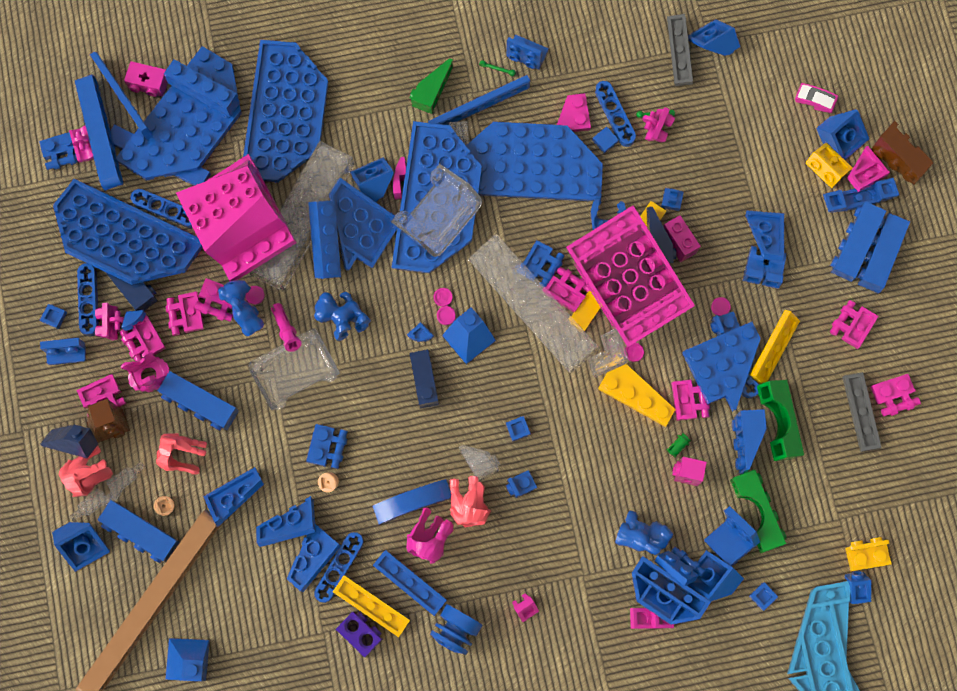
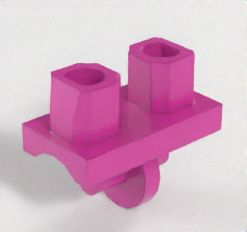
(655, 122)
(81, 144)
(110, 321)

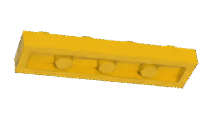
(775, 347)
(371, 606)

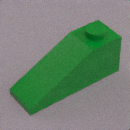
(431, 87)

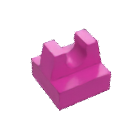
(526, 608)

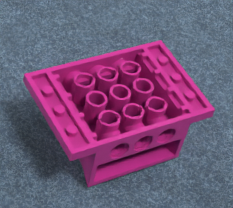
(237, 219)
(629, 276)

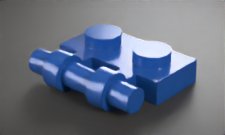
(56, 147)
(538, 257)
(321, 444)
(680, 566)

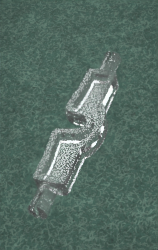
(98, 498)

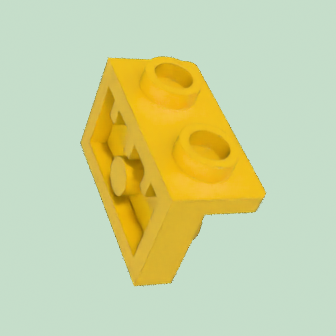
(828, 165)
(868, 555)

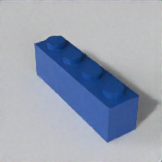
(202, 88)
(324, 239)
(858, 241)
(883, 253)
(198, 401)
(138, 531)

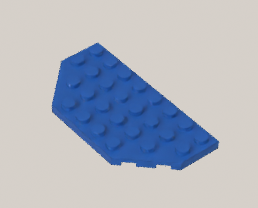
(284, 110)
(182, 126)
(428, 148)
(536, 162)
(121, 236)

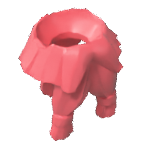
(174, 441)
(78, 477)
(470, 509)

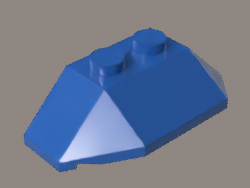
(665, 595)

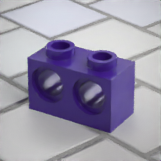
(356, 638)

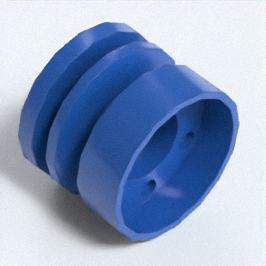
(456, 630)

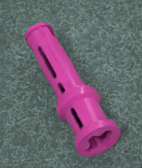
(287, 332)

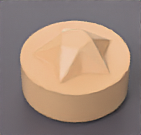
(328, 482)
(163, 505)

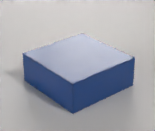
(605, 140)
(53, 316)
(518, 428)
(763, 596)

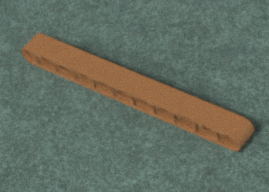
(149, 604)

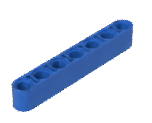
(98, 132)

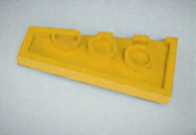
(637, 394)

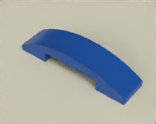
(850, 199)
(411, 501)

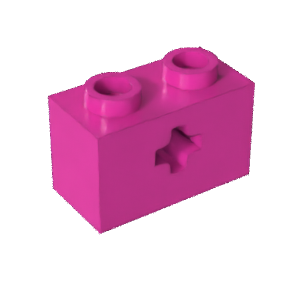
(138, 76)
(682, 238)
(689, 471)

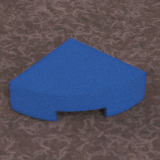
(132, 318)
(420, 333)

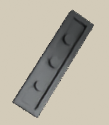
(680, 50)
(861, 412)

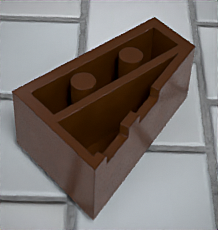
(901, 154)
(106, 420)

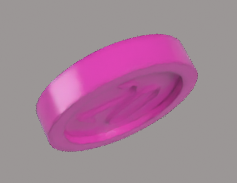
(255, 295)
(443, 297)
(720, 306)
(446, 315)
(635, 352)

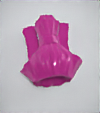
(136, 368)
(420, 539)

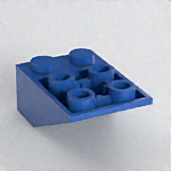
(749, 429)

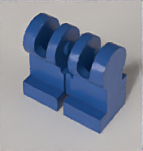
(756, 271)

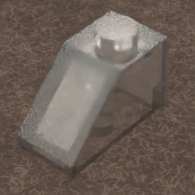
(480, 462)

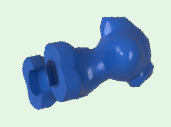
(327, 309)
(243, 312)
(643, 537)

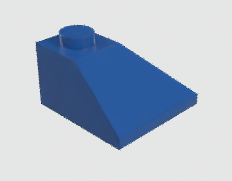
(716, 38)
(843, 133)
(373, 178)
(468, 336)
(79, 544)
(718, 580)
(187, 659)

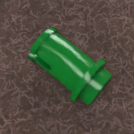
(678, 445)

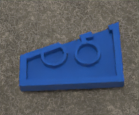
(768, 233)
(232, 495)
(294, 523)
(313, 556)

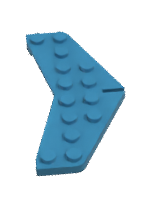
(823, 642)

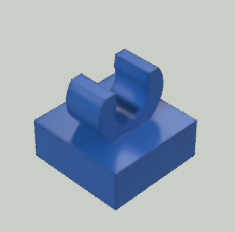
(672, 199)

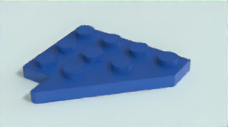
(361, 225)
(724, 363)

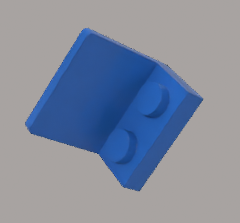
(526, 52)
(732, 538)

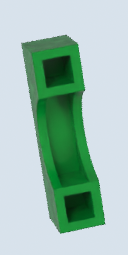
(777, 398)
(749, 487)

